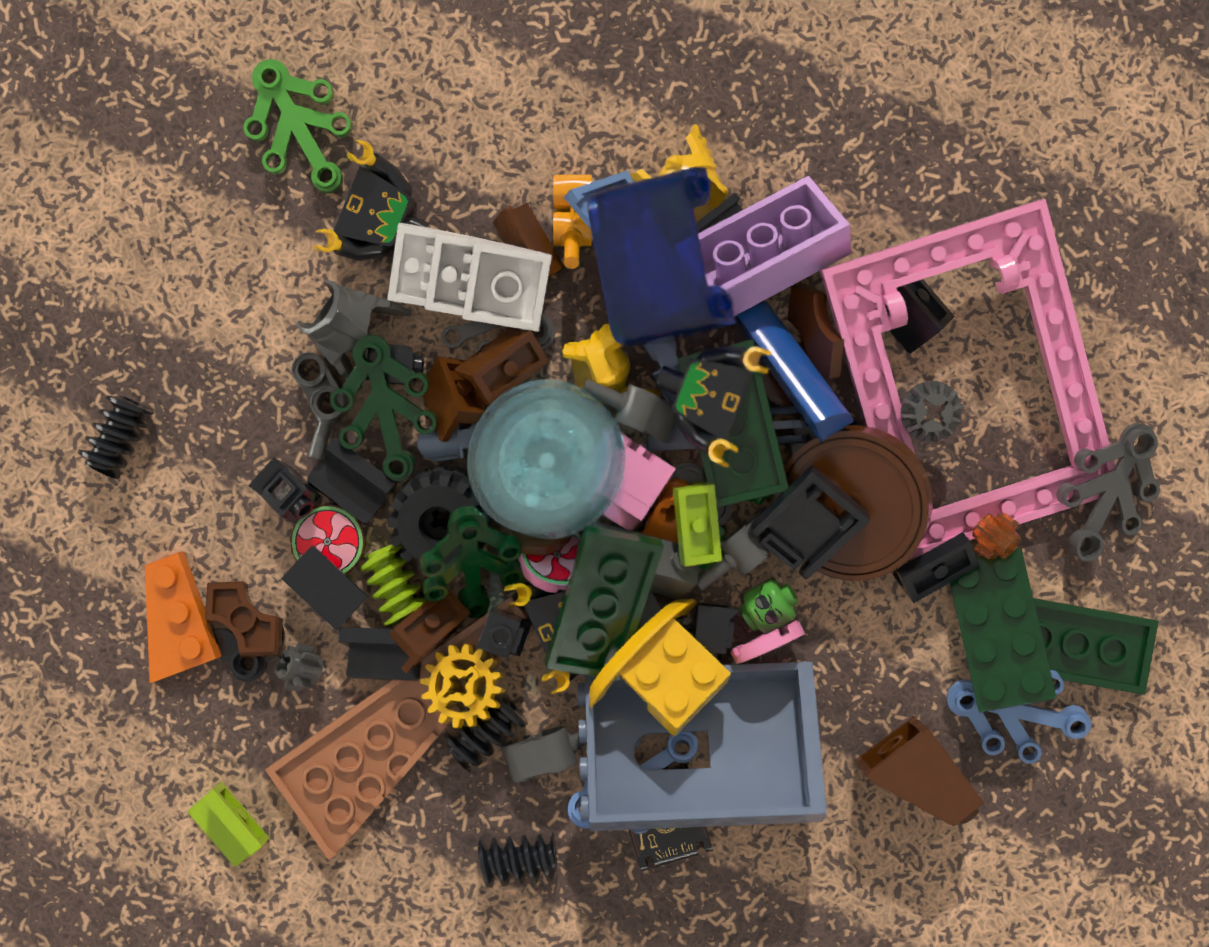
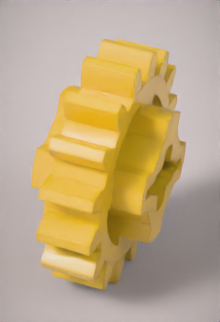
(449, 696)

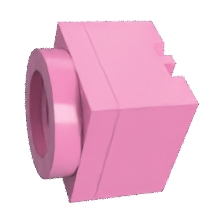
(641, 484)

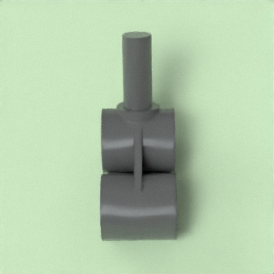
(316, 390)
(637, 409)
(739, 552)
(542, 754)

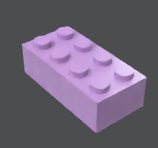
(774, 244)

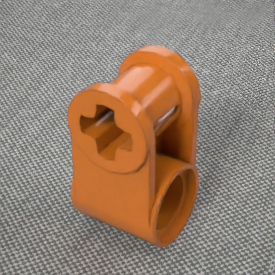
(662, 518)

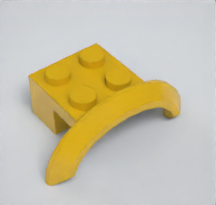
(665, 669)

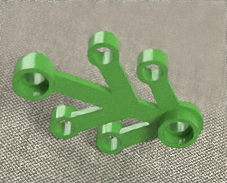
(294, 119)

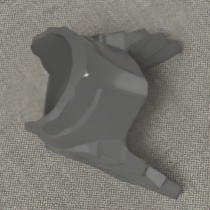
(344, 322)

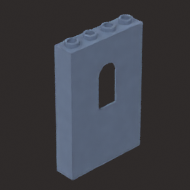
(759, 750)

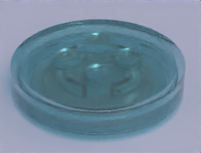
(546, 459)

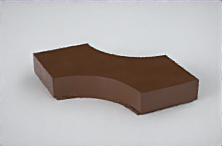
(821, 341)
(255, 632)

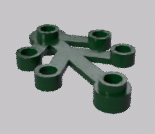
(384, 402)
(465, 528)

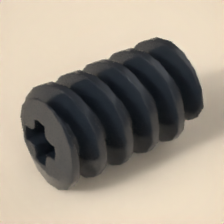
(115, 435)
(478, 740)
(518, 860)

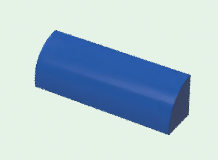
(794, 371)

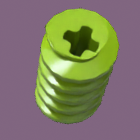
(392, 584)

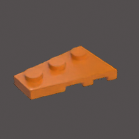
(176, 619)

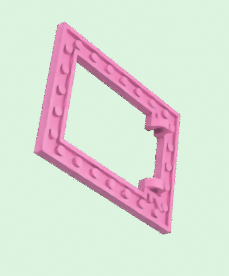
(1027, 256)

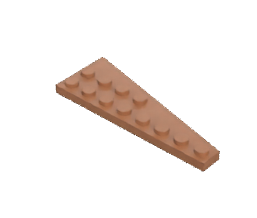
(363, 754)

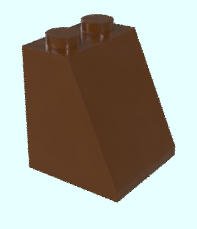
(922, 773)

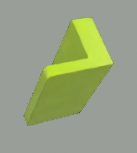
(697, 523)
(228, 824)

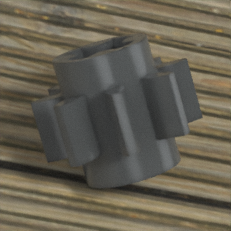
(298, 667)

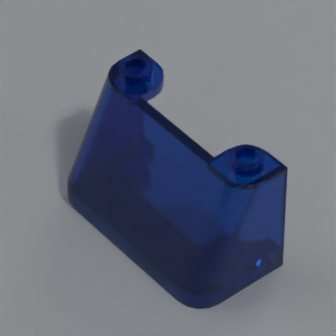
(655, 260)

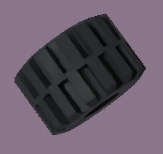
(417, 510)

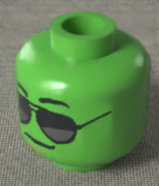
(769, 606)

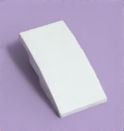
(469, 277)

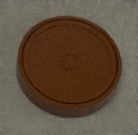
(886, 482)

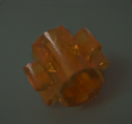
(996, 536)

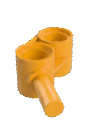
(568, 227)

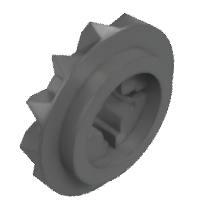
(914, 410)

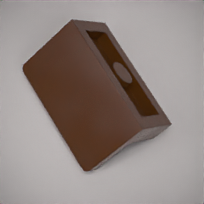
(522, 229)
(503, 363)
(451, 398)
(428, 628)

